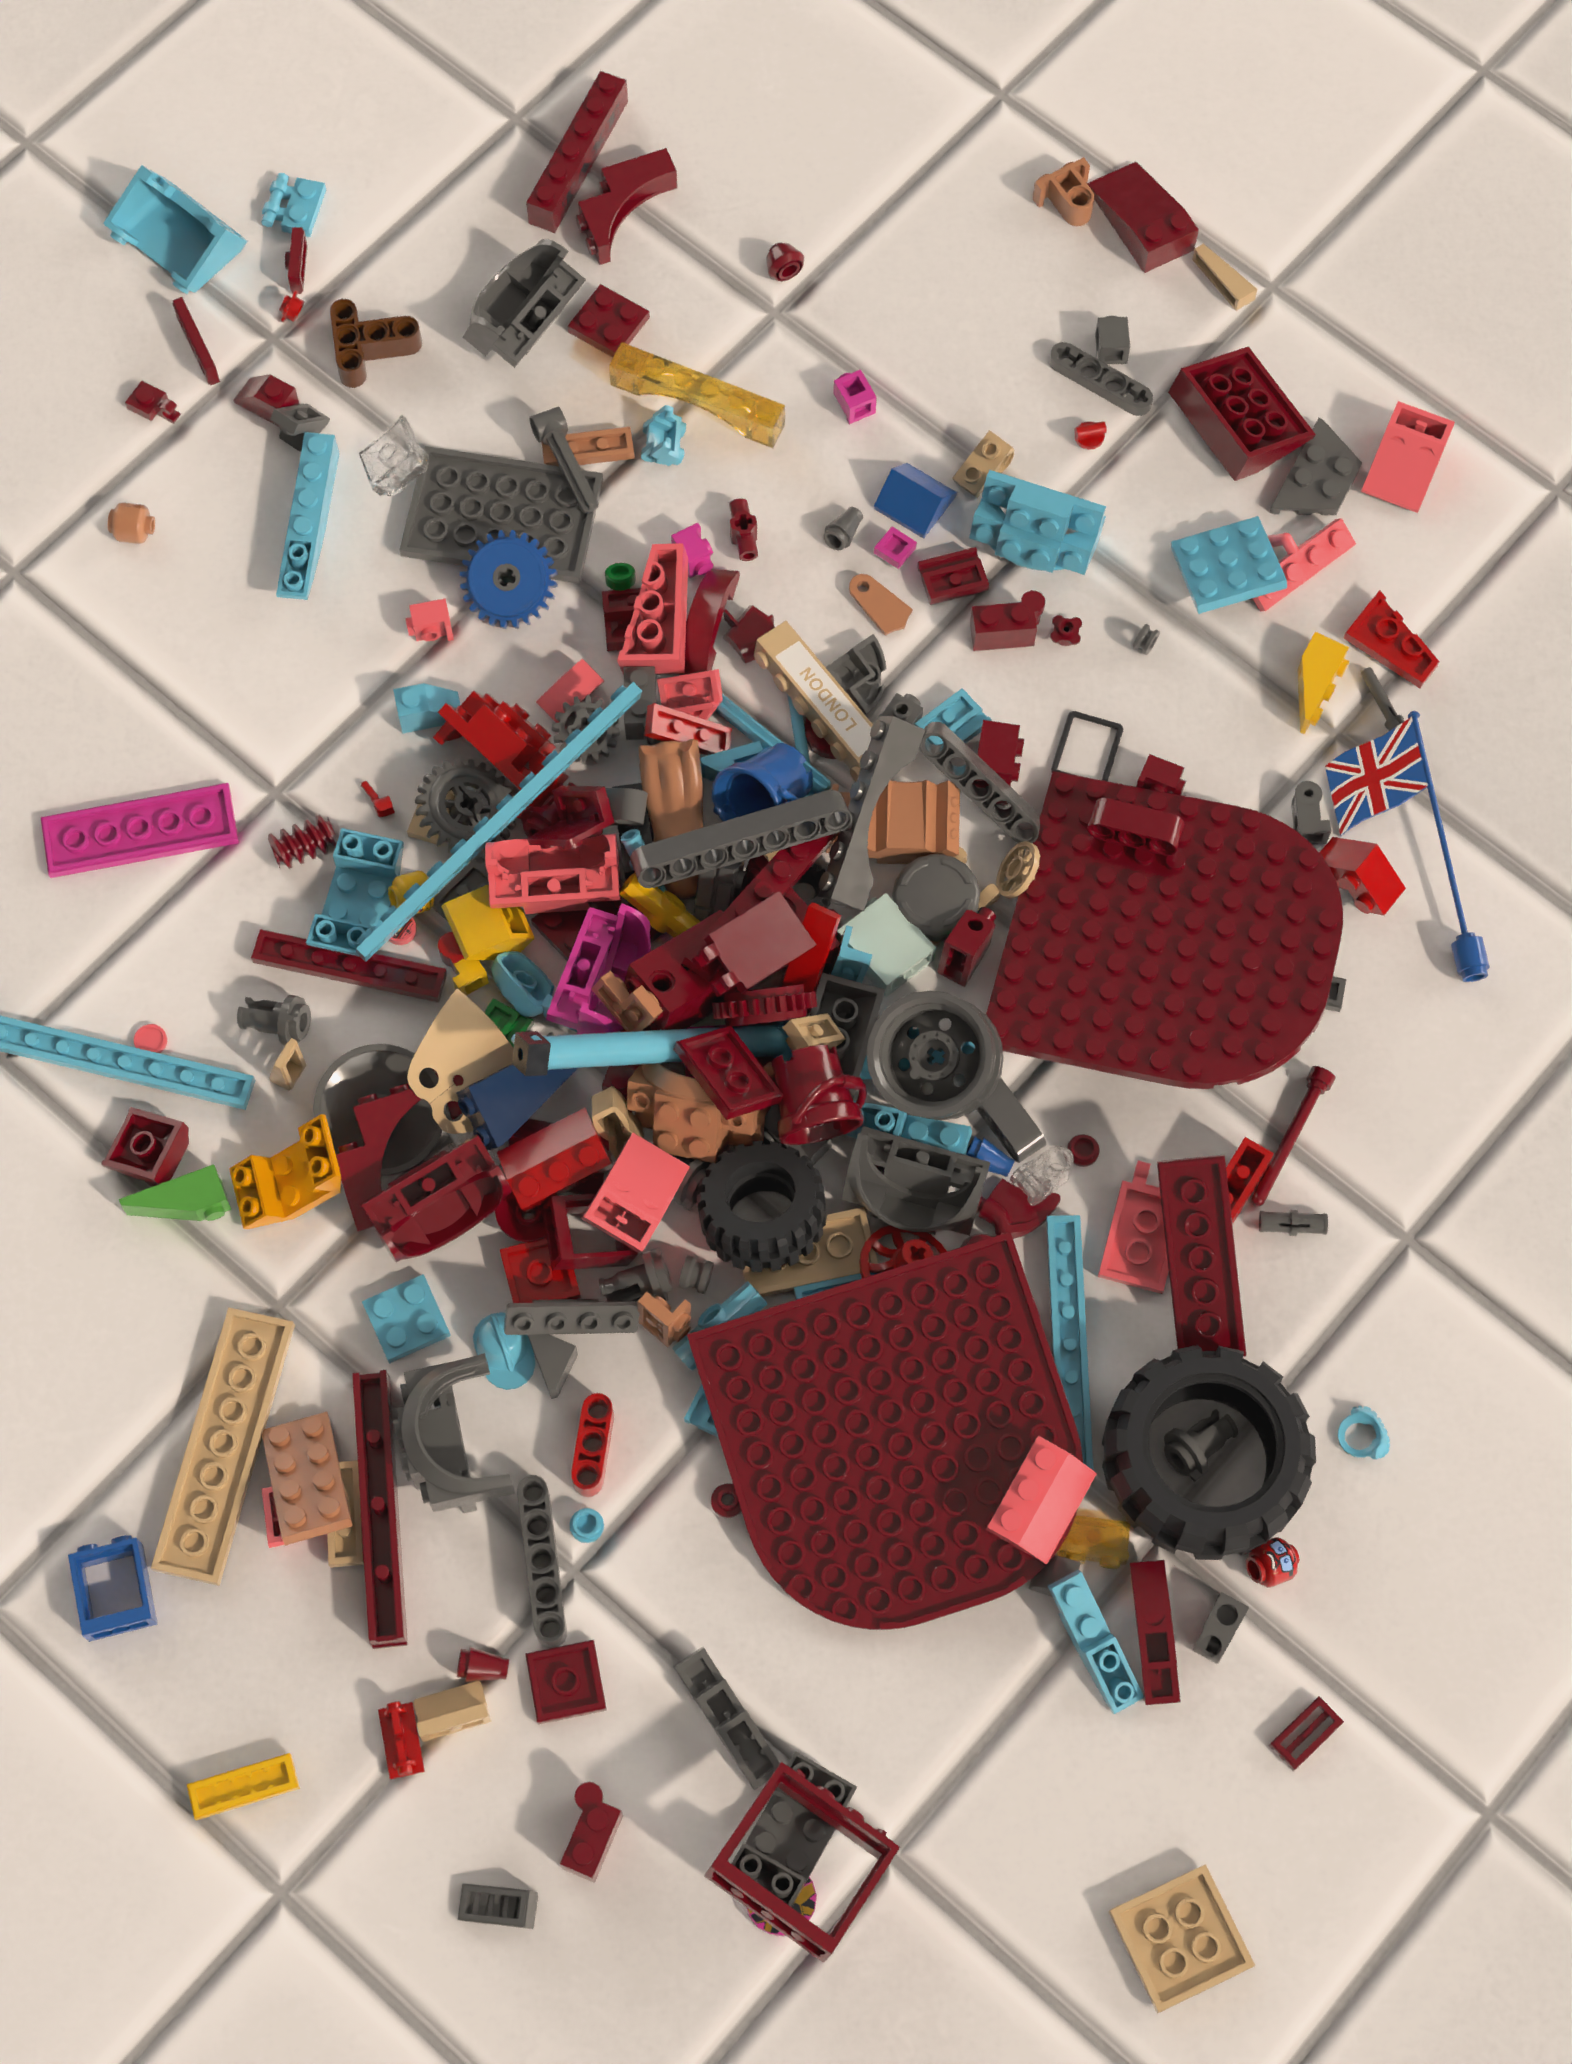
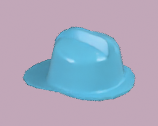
(508, 1356)

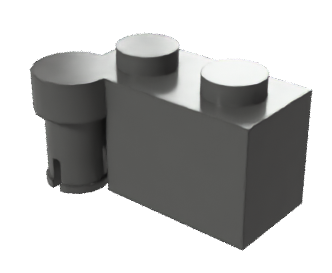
(636, 715)

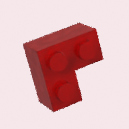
(1364, 873)

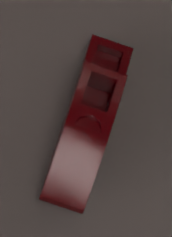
(1155, 1632)

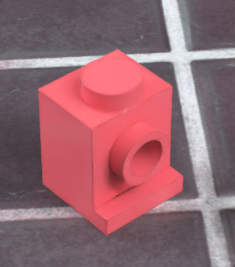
(429, 621)

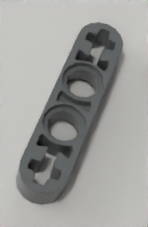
(1098, 382)

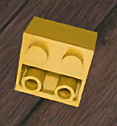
(486, 931)

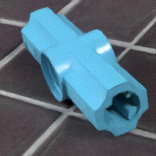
(739, 1304)

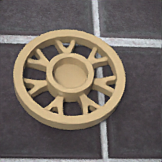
(1018, 869)

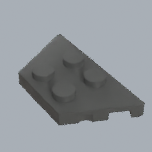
(1319, 475)

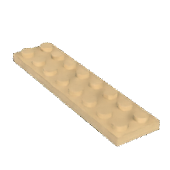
(223, 1447)

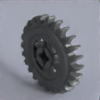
(455, 778)

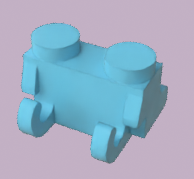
(664, 437)

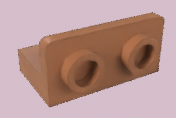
(661, 1322)

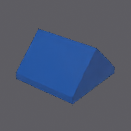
(913, 499)

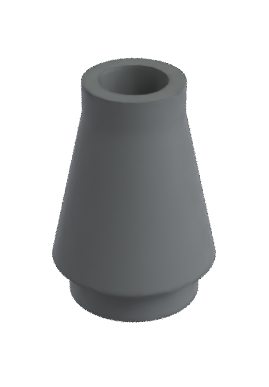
(842, 530)

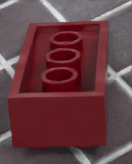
(1145, 216)

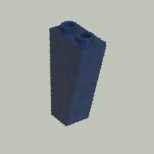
(506, 1101)

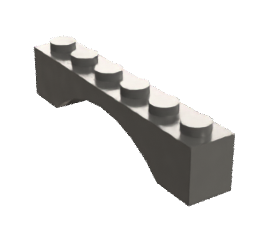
(848, 874)

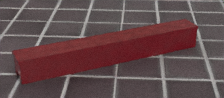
(379, 1510)

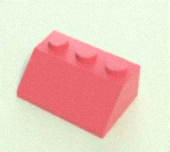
(1041, 1500)

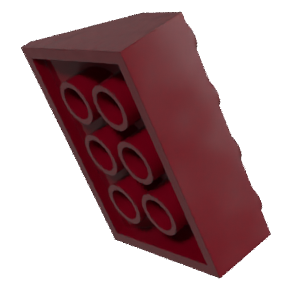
(1240, 412)

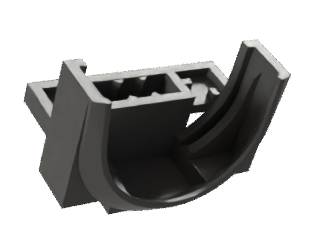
(434, 1438)

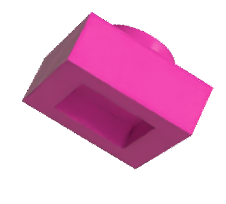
(895, 547)

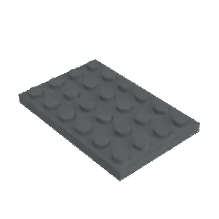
(479, 495)

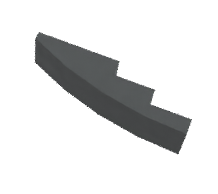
(727, 1717)

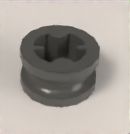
(1146, 639)

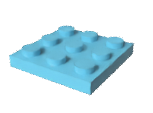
(1228, 565)

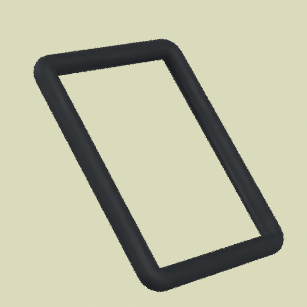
(1071, 715)

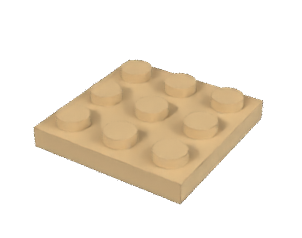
(1181, 1938)

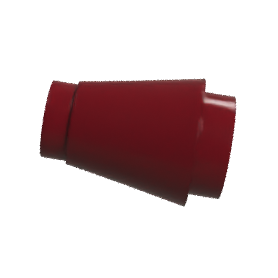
(481, 1665)

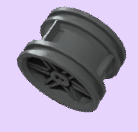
(890, 1044)

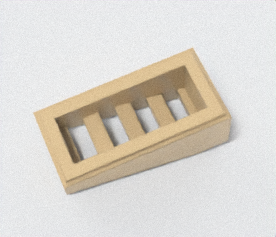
(288, 1066)

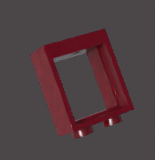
(560, 1241)

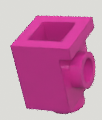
(855, 396)
(697, 549)

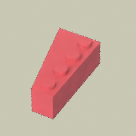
(659, 614)

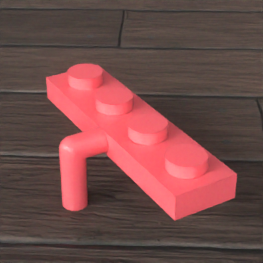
(1308, 558)

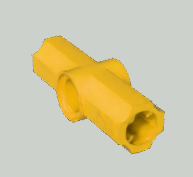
(661, 908)

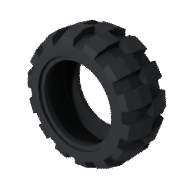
(1254, 1393)

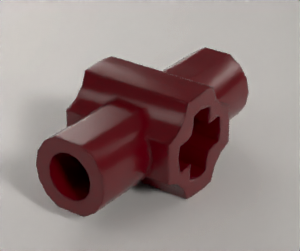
(743, 529)

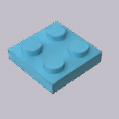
(406, 1318)

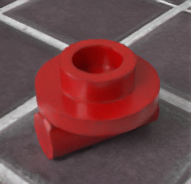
(1090, 434)

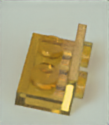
(1097, 1541)

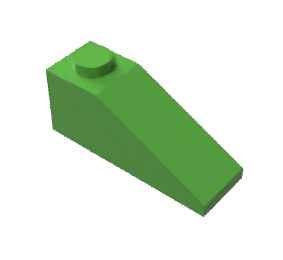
(188, 1197)

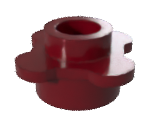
(1066, 638)

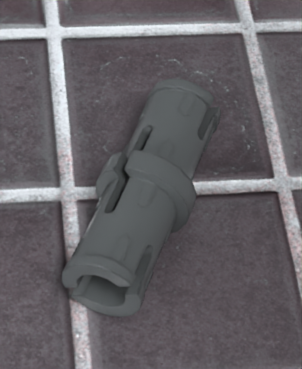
(1293, 1222)

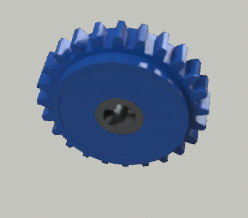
(517, 599)

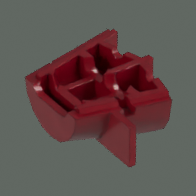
(747, 630)

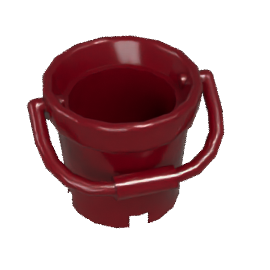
(816, 1096)

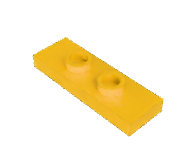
(243, 1786)

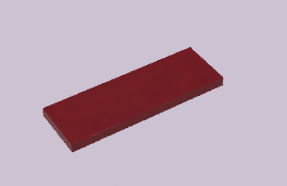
(1201, 1253)

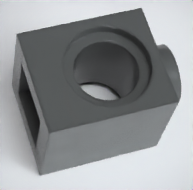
(1112, 339)

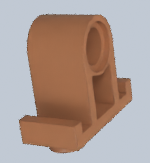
(1067, 192)

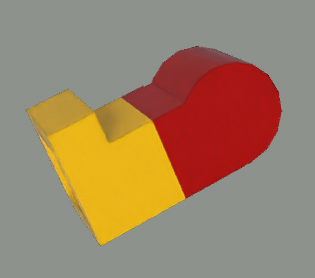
(469, 973)

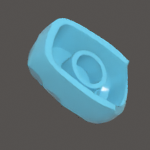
(521, 982)

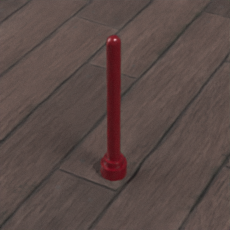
(1319, 1081)

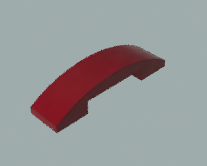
(705, 618)

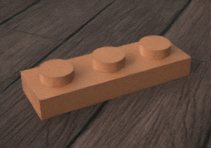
(596, 446)

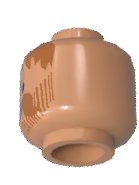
(131, 523)

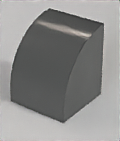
(1053, 1571)

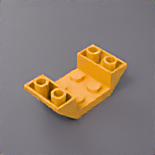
(290, 1181)

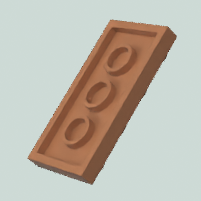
(306, 1478)

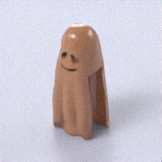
(675, 796)

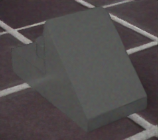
(296, 421)

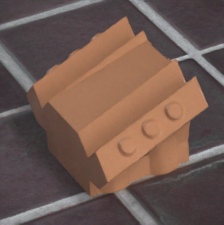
(914, 822)

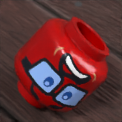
(1272, 1562)

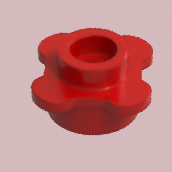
(291, 307)

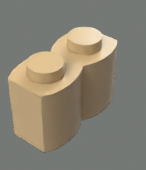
(614, 1120)

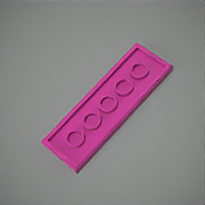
(139, 830)

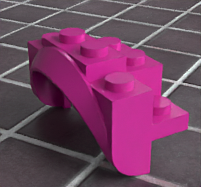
(574, 1001)

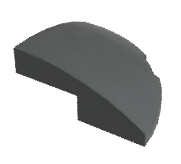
(860, 673)

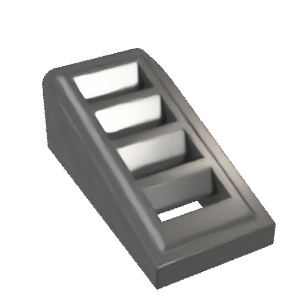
(527, 1907)

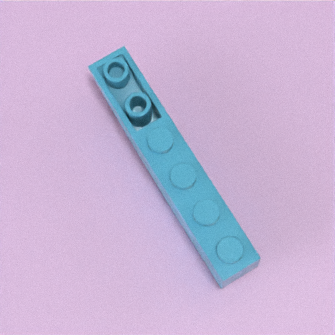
(308, 515)

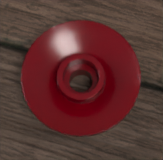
(511, 1221)

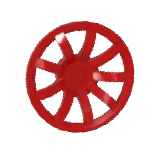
(905, 1253)

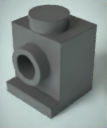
(906, 705)

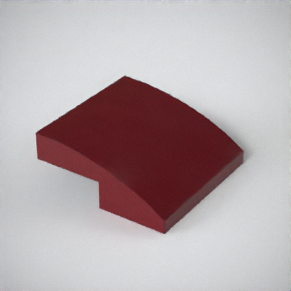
(617, 615)

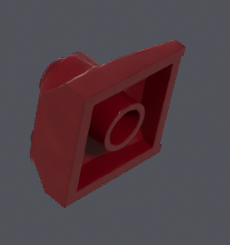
(148, 1147)

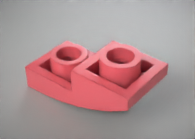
(578, 681)

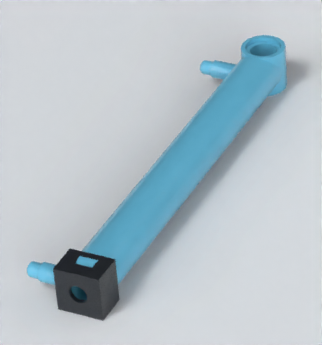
(537, 1053)

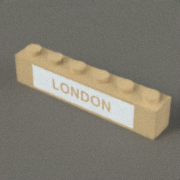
(815, 694)

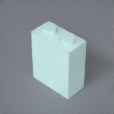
(895, 944)

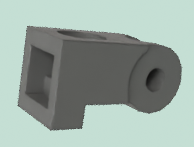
(1307, 814)
(1220, 1627)

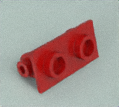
(401, 1740)

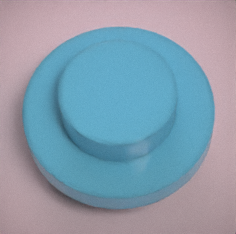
(586, 1525)

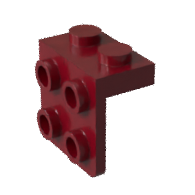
(582, 815)

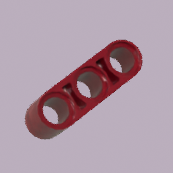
(1136, 826)

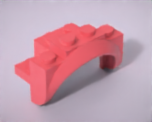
(553, 876)

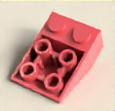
(1408, 456)
(636, 1193)

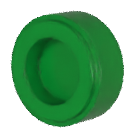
(620, 576)

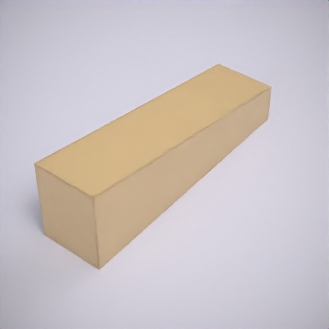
(1227, 280)

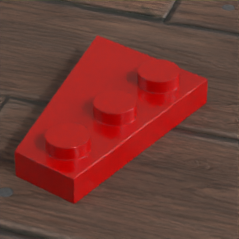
(1388, 640)

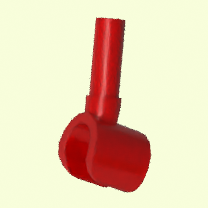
(383, 805)

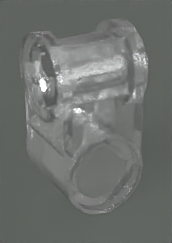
(1041, 1179)

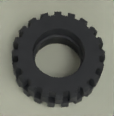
(752, 1171)

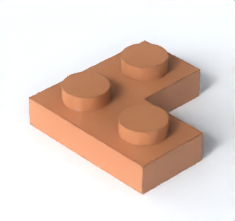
(631, 1010)

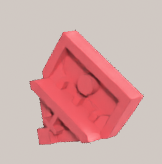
(692, 693)

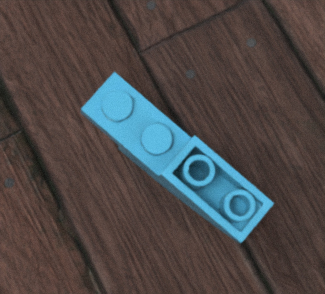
(924, 1130)
(1095, 1642)

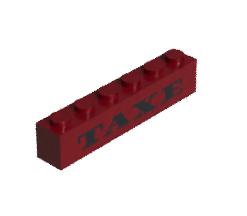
(577, 152)

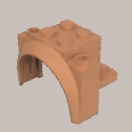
(685, 1117)

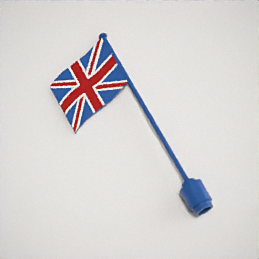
(1384, 777)

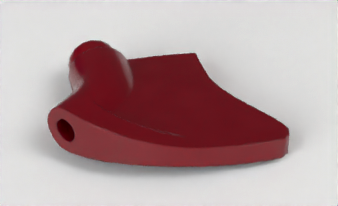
(1010, 1211)

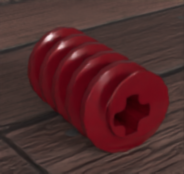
(303, 841)

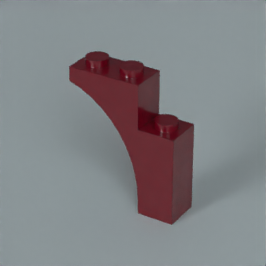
(623, 190)
(362, 1165)

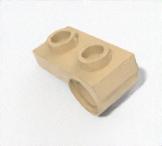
(989, 454)

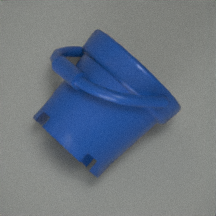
(761, 782)

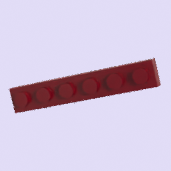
(378, 972)

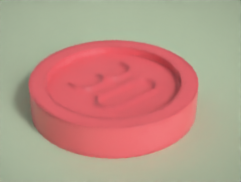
(150, 1038)

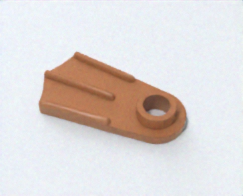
(880, 604)

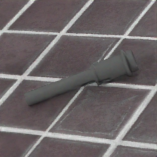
(1381, 699)

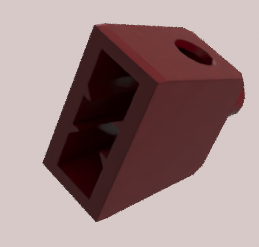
(969, 937)

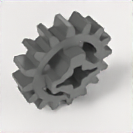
(580, 710)

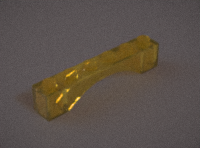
(653, 375)

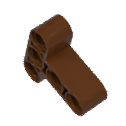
(362, 340)

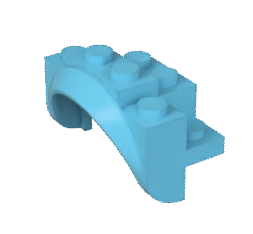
(1036, 525)

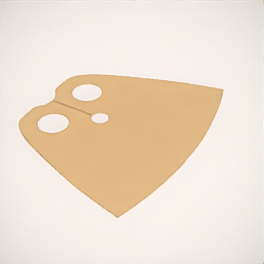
(458, 1043)

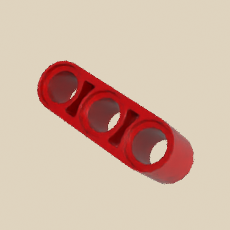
(592, 1428)

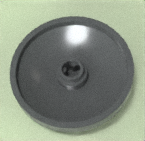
(372, 1071)

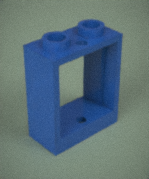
(119, 1622)

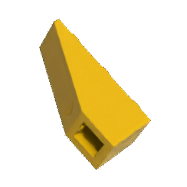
(1316, 672)

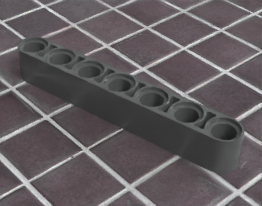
(740, 839)

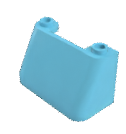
(173, 230)

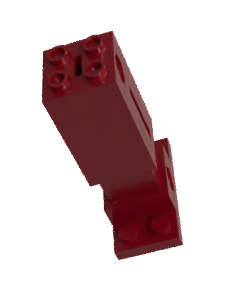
(679, 990)

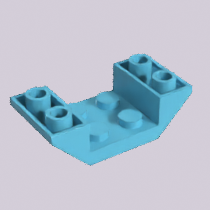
(357, 891)

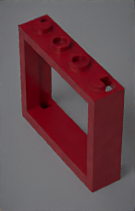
(771, 1908)

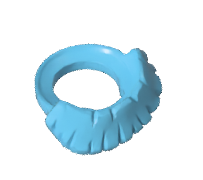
(1378, 1447)

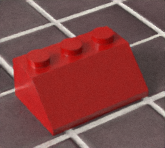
(554, 1160)

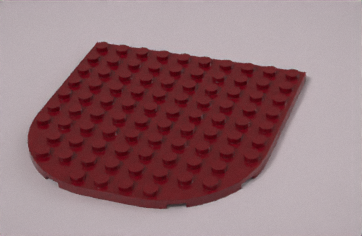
(1172, 962)
(886, 1431)

